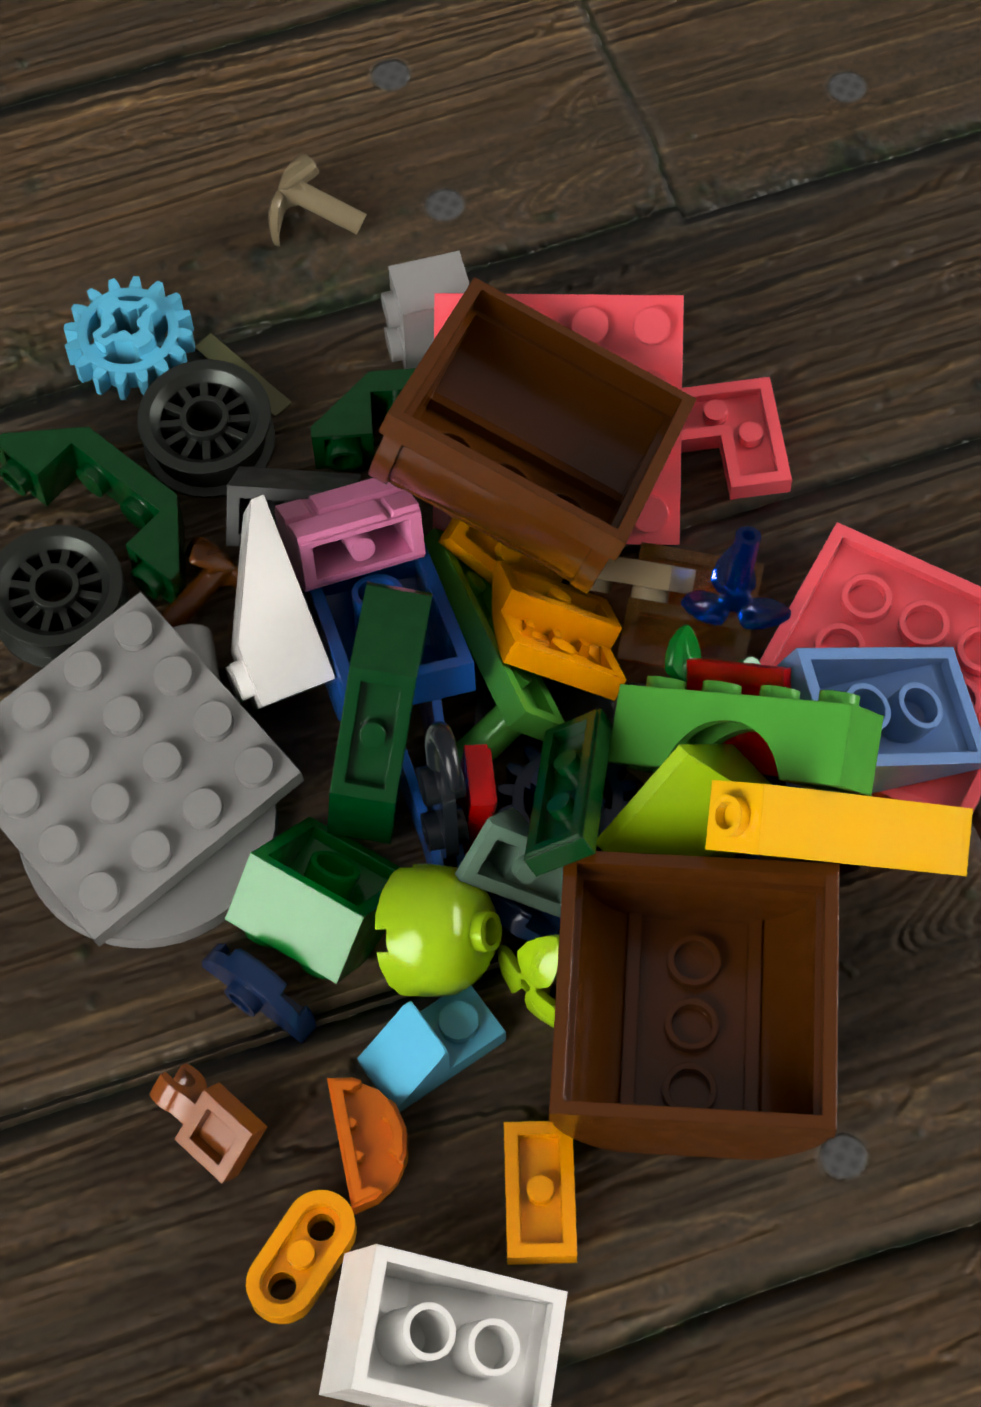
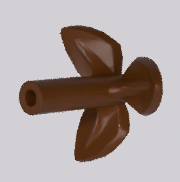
(217, 573)

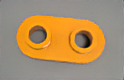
(298, 1257)

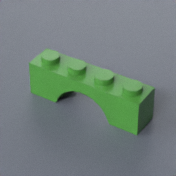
(813, 742)

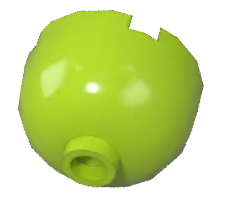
(435, 931)

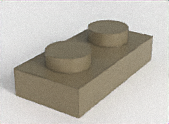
(649, 579)

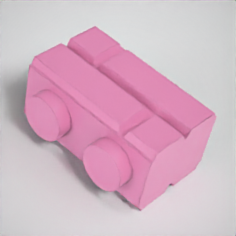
(350, 532)

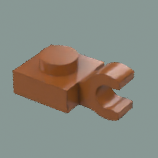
(215, 1123)

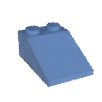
(918, 690)

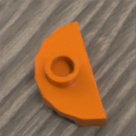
(370, 1141)

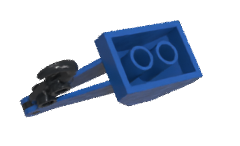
(443, 672)

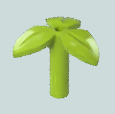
(534, 973)

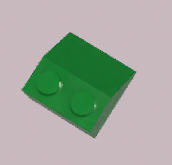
(313, 899)

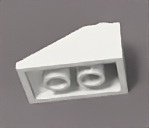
(273, 630)
(439, 1334)

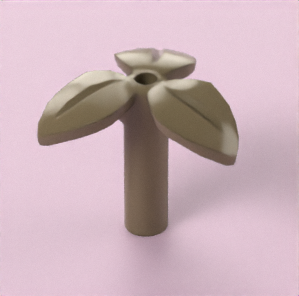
(295, 191)

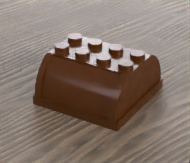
(531, 434)
(697, 1005)

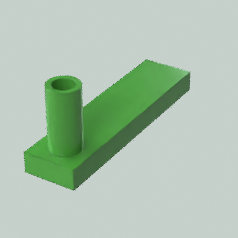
(519, 695)

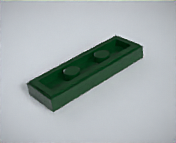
(569, 793)

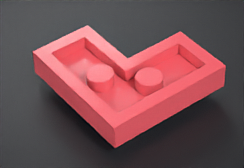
(747, 429)

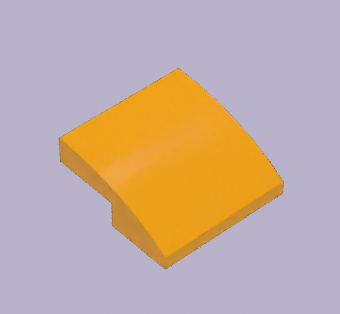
(555, 630)

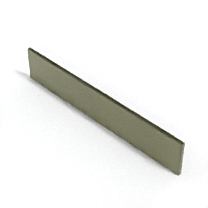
(216, 350)

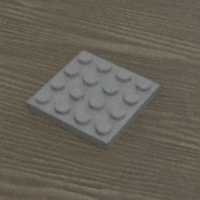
(129, 768)

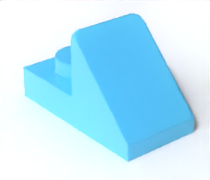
(430, 1046)

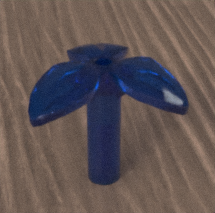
(734, 581)

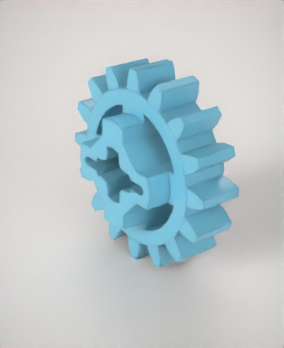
(128, 337)

